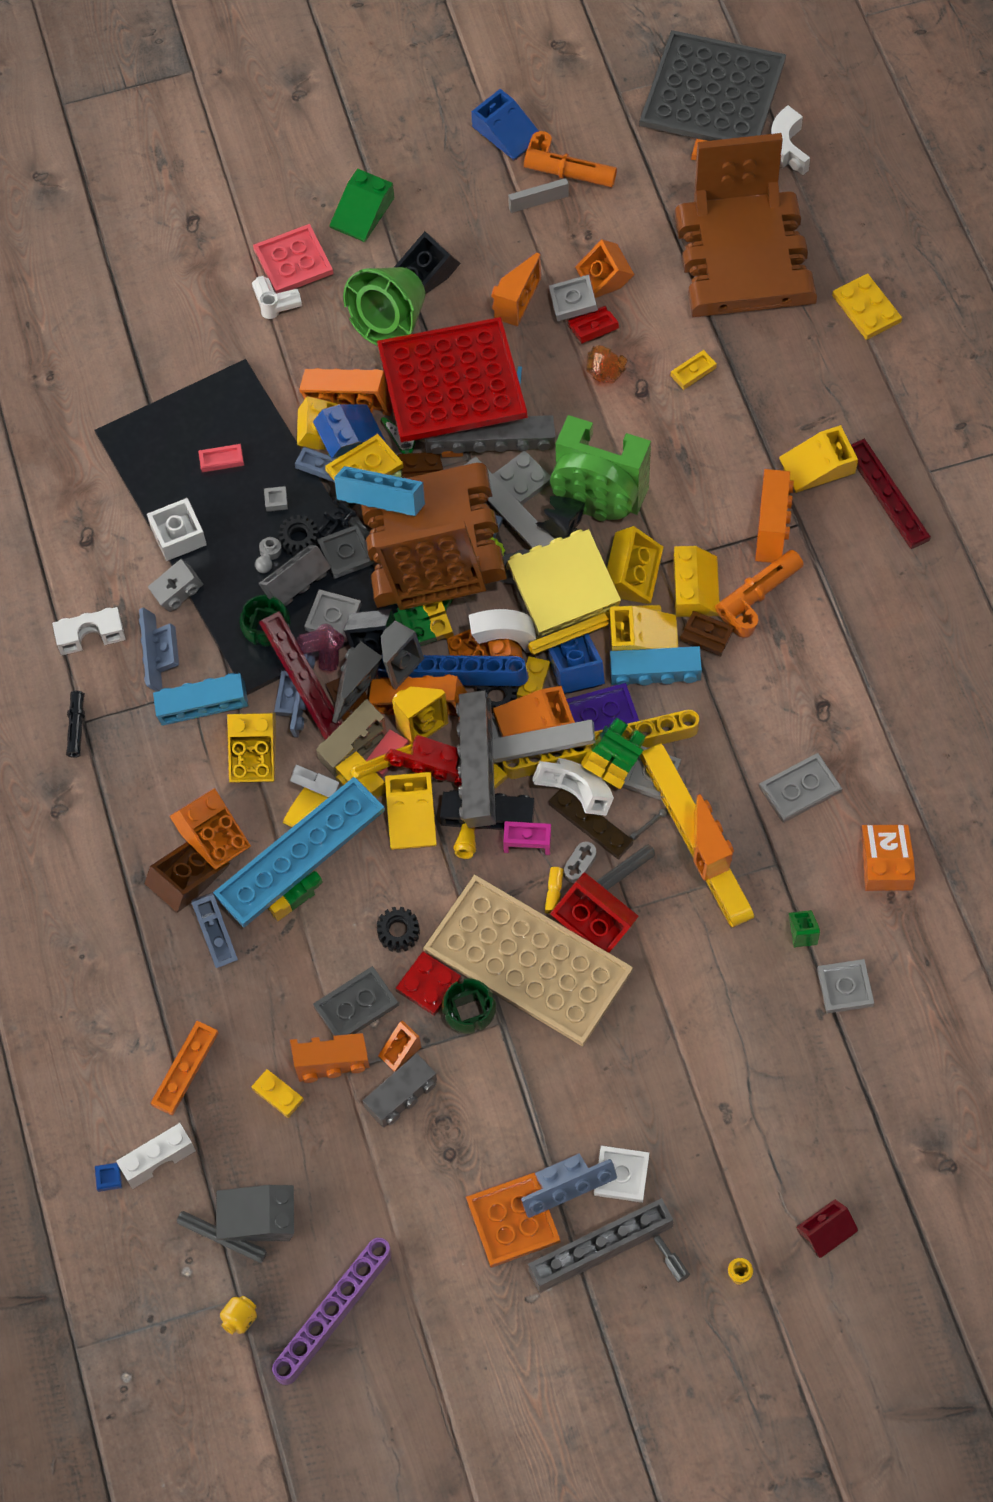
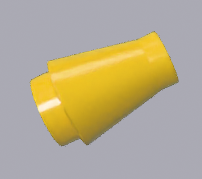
(465, 844)
(740, 1265)

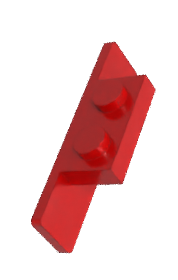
(428, 756)

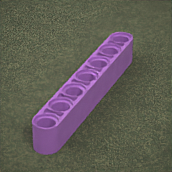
(330, 1323)

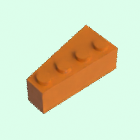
(348, 387)
(774, 515)
(382, 691)

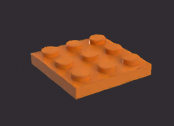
(504, 1224)

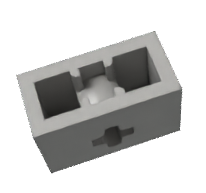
(175, 585)

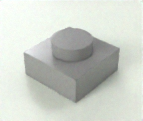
(275, 498)

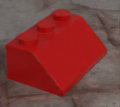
(594, 913)

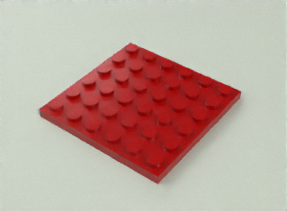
(451, 379)

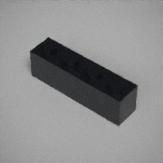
(506, 809)

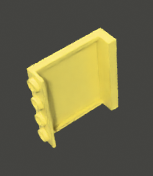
(563, 582)

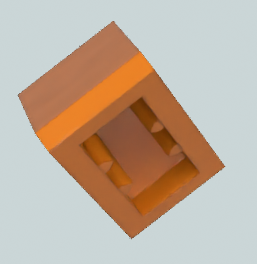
(400, 1046)

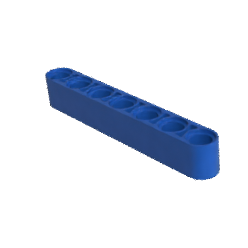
(471, 669)

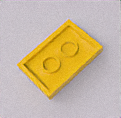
(867, 306)
(370, 455)

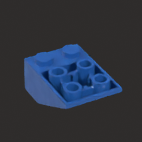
(504, 124)

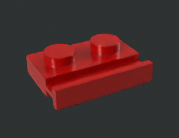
(593, 324)

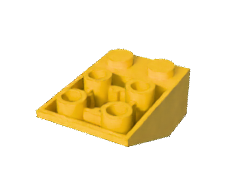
(306, 431)
(820, 459)
(642, 629)
(251, 747)
(410, 810)

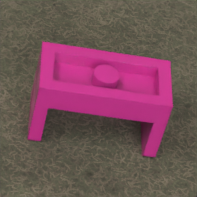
(527, 835)

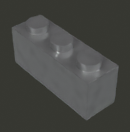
(296, 575)
(400, 1091)

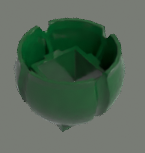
(259, 609)
(463, 994)

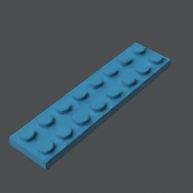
(298, 852)

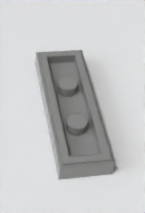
(538, 195)

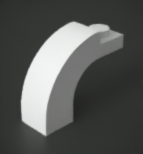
(789, 123)
(502, 624)
(573, 777)

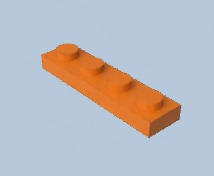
(184, 1068)

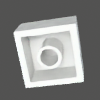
(176, 529)

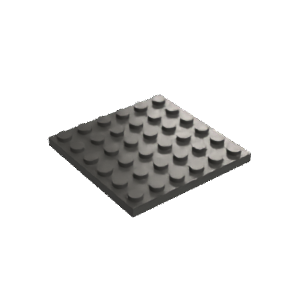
(712, 88)

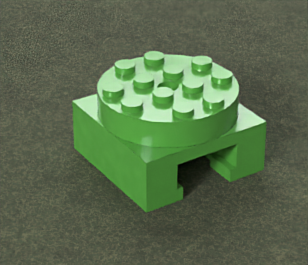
(603, 480)

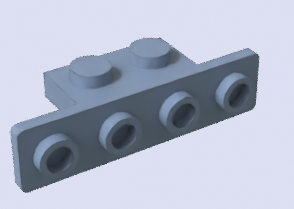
(159, 648)
(290, 702)
(566, 1181)

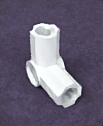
(271, 302)

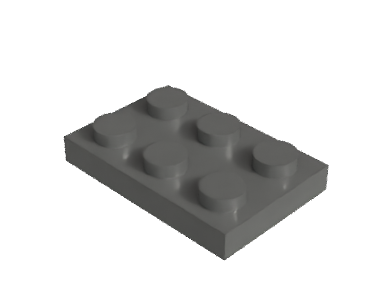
(356, 1003)

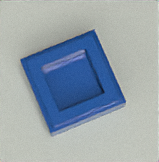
(108, 1177)

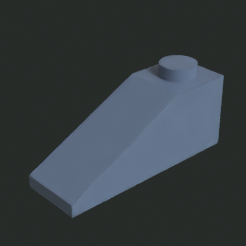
(214, 930)

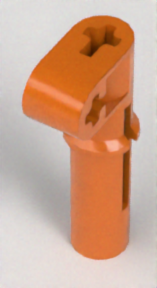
(564, 165)
(754, 590)

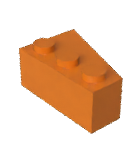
(329, 1057)

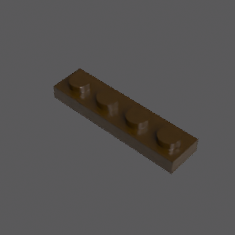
(593, 825)

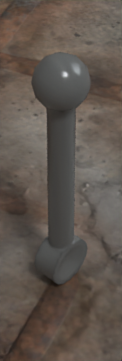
(662, 813)

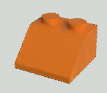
(605, 267)

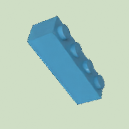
(379, 490)
(656, 666)
(200, 699)

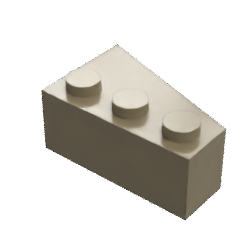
(357, 733)

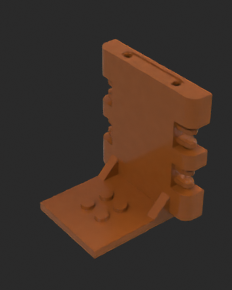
(743, 231)
(441, 549)

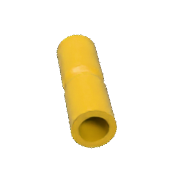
(554, 888)

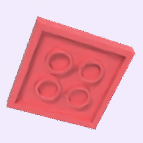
(293, 259)

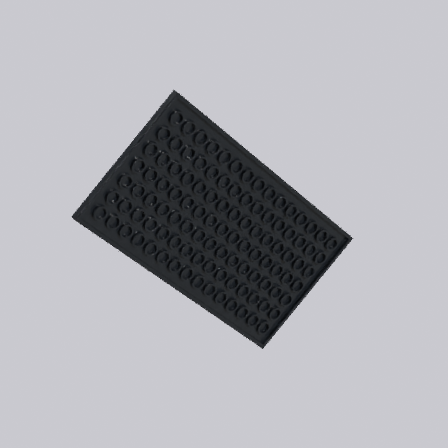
(161, 465)

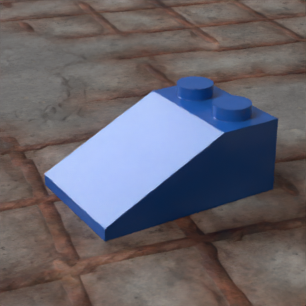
(345, 427)
(576, 664)

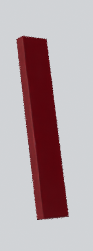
(889, 495)
(300, 673)

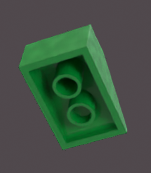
(362, 205)

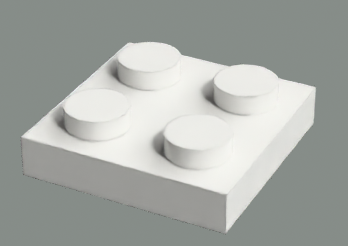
(631, 1174)

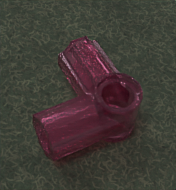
(326, 641)

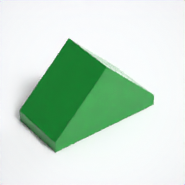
(804, 928)

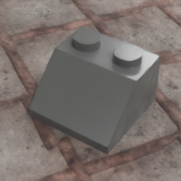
(400, 652)

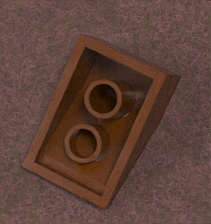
(181, 876)

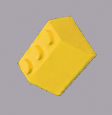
(634, 564)
(695, 581)
(419, 712)

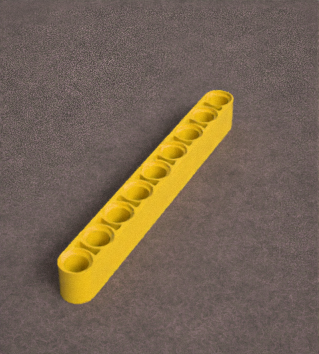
(652, 726)
(682, 809)

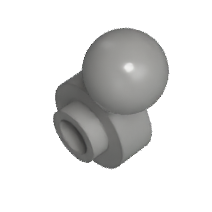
(263, 563)

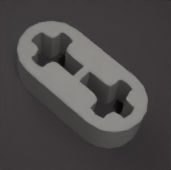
(575, 859)

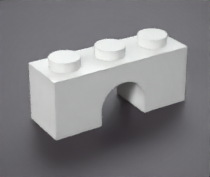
(71, 631)
(168, 1146)

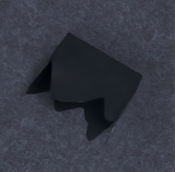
(564, 516)

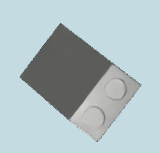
(356, 677)
(255, 1213)

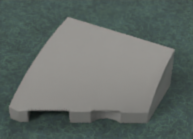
(314, 781)

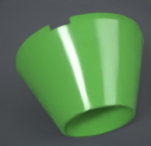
(384, 302)

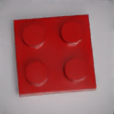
(427, 983)

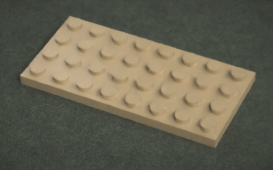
(528, 960)

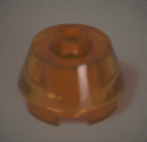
(605, 365)

